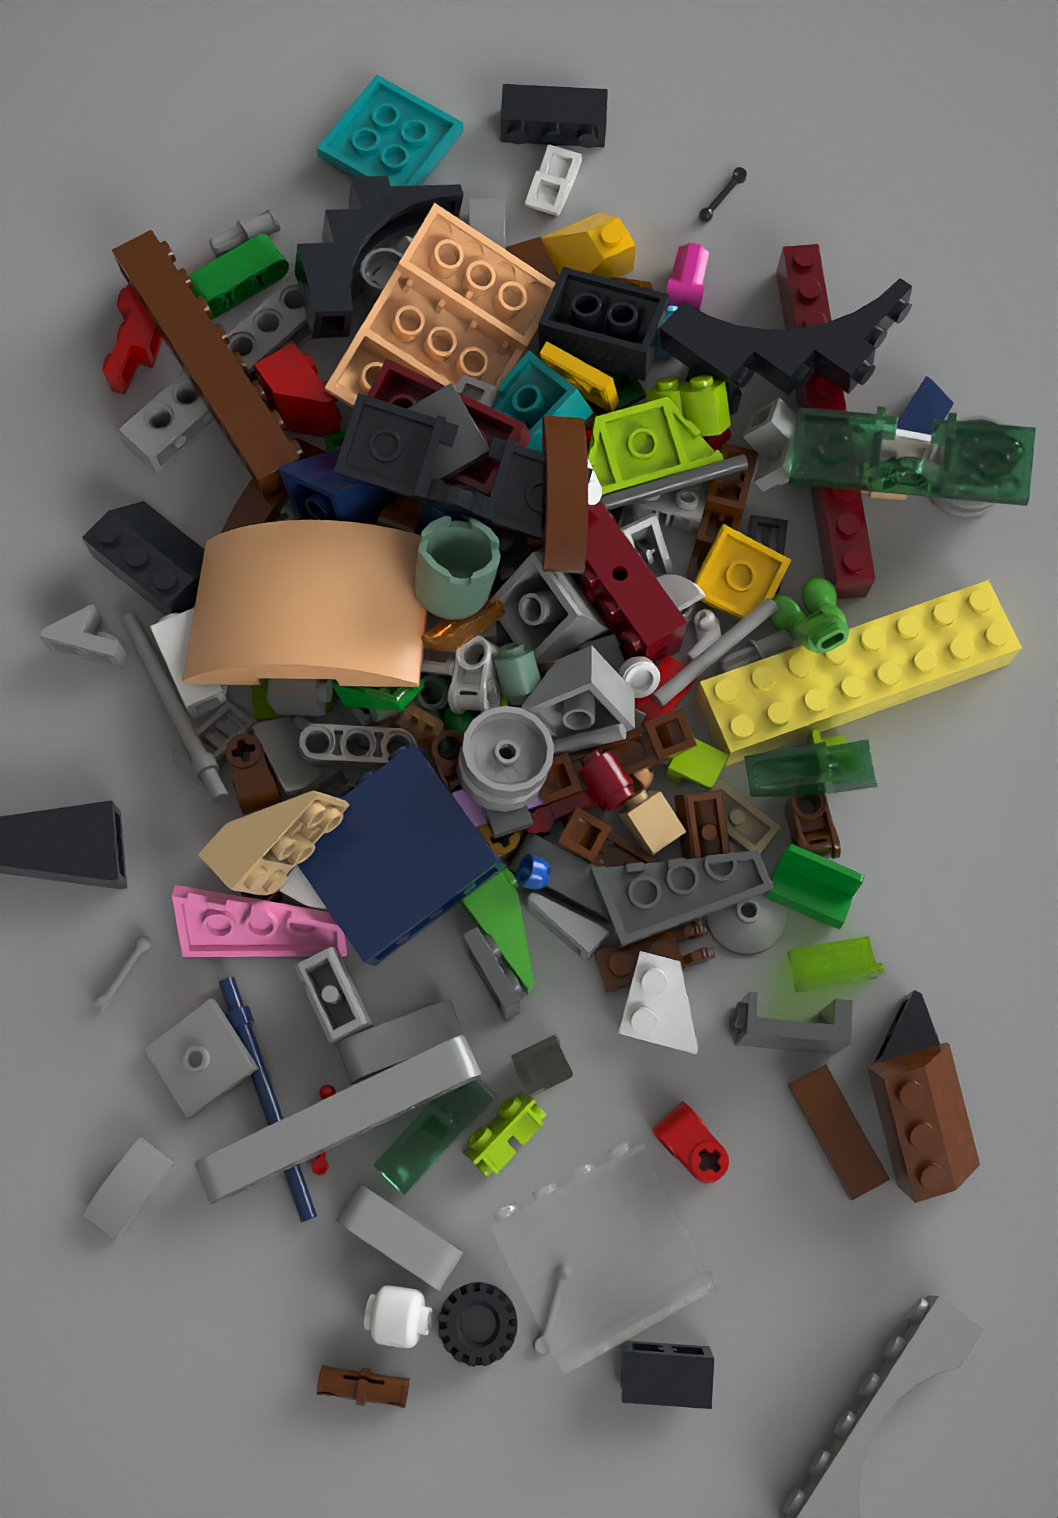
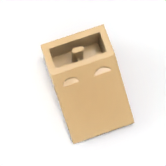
(265, 845)

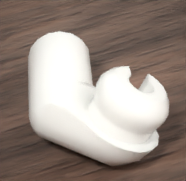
(707, 631)

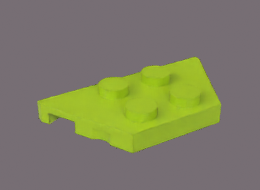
(645, 445)

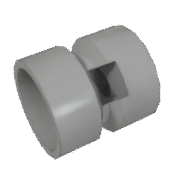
(376, 271)

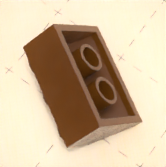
(924, 1121)

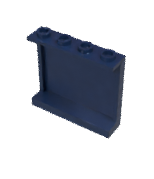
(398, 856)

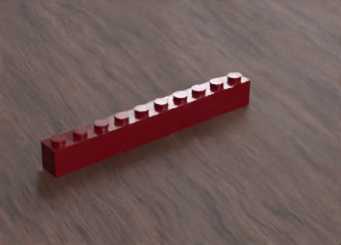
(837, 511)

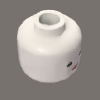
(397, 1316)

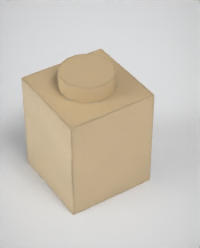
(651, 820)

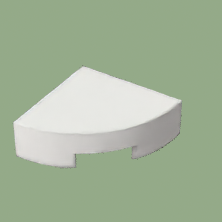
(681, 590)

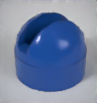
(533, 872)

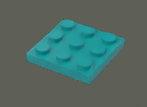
(390, 136)

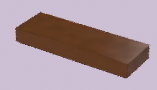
(838, 1132)

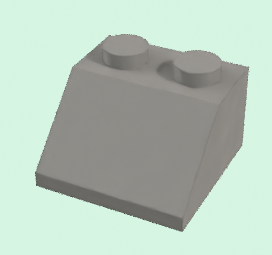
(582, 696)

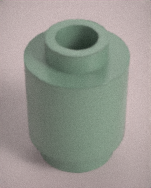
(517, 672)

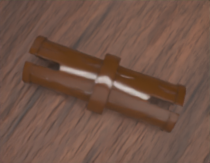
(363, 1386)

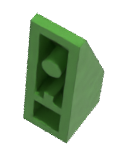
(498, 912)

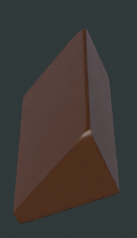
(704, 823)

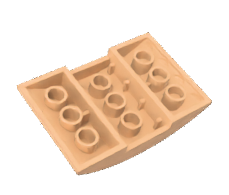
(447, 311)
(308, 606)

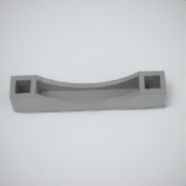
(931, 1344)

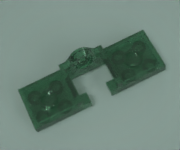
(977, 465)

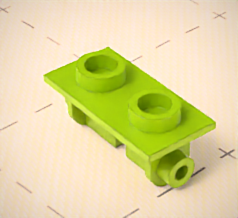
(517, 1118)

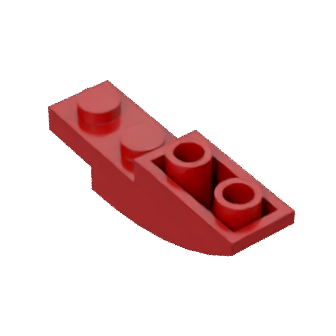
(136, 343)

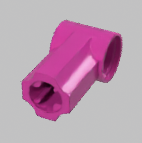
(688, 276)

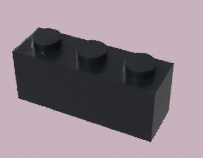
(553, 115)

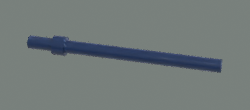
(241, 1020)

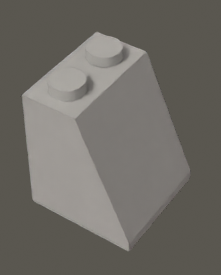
(547, 611)

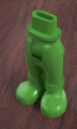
(823, 627)

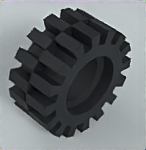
(450, 1329)

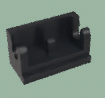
(667, 1374)

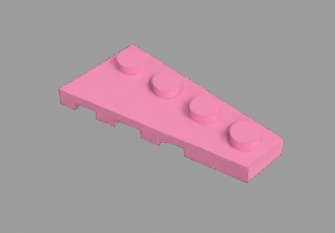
(250, 927)

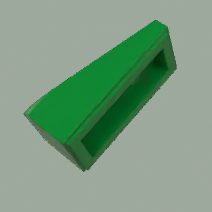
(377, 697)

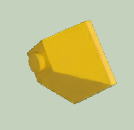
(592, 246)

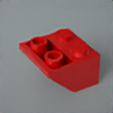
(298, 393)

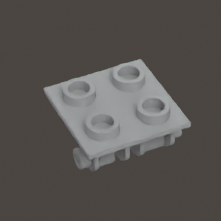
(684, 504)

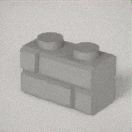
(333, 995)

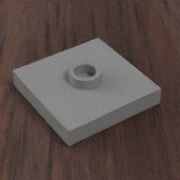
(200, 1058)

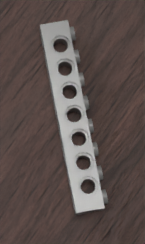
(188, 422)

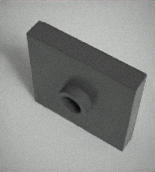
(468, 444)

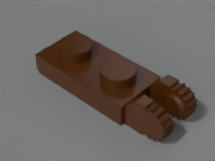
(619, 963)

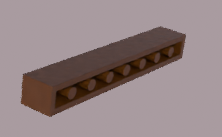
(207, 361)

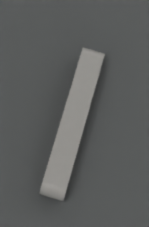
(337, 1119)

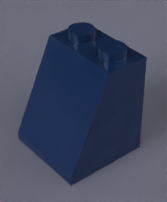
(323, 495)

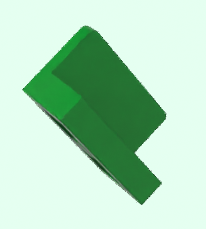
(814, 886)

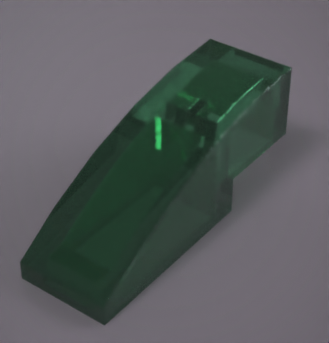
(811, 770)
(434, 1134)

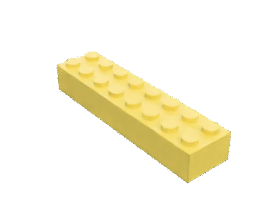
(872, 671)

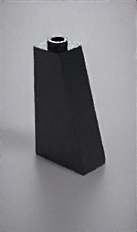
(66, 845)

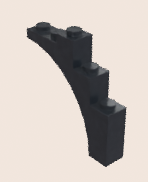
(373, 218)
(786, 357)

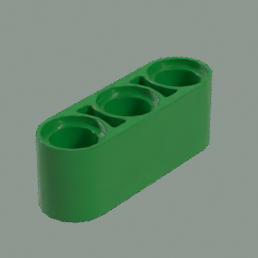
(239, 274)

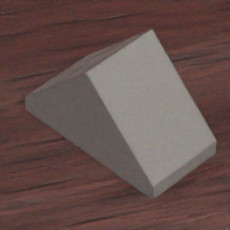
(649, 543)

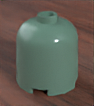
(455, 567)

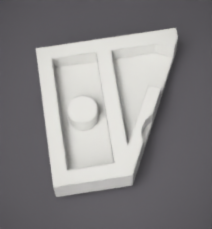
(659, 1005)

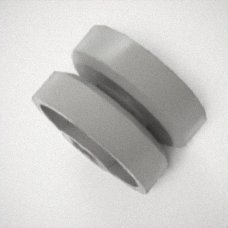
(505, 758)

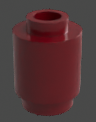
(606, 779)

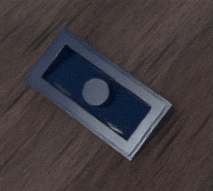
(927, 404)

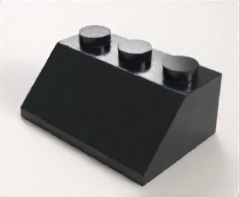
(604, 322)
(148, 556)

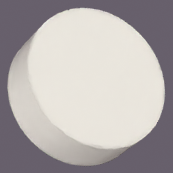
(640, 675)

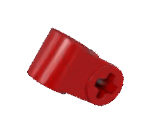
(688, 1136)

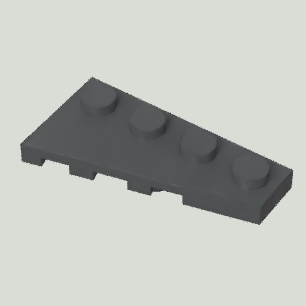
(666, 894)

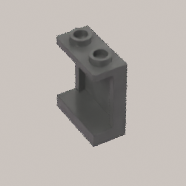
(825, 1037)

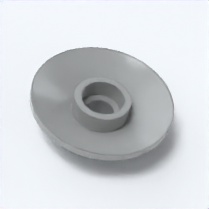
(746, 934)

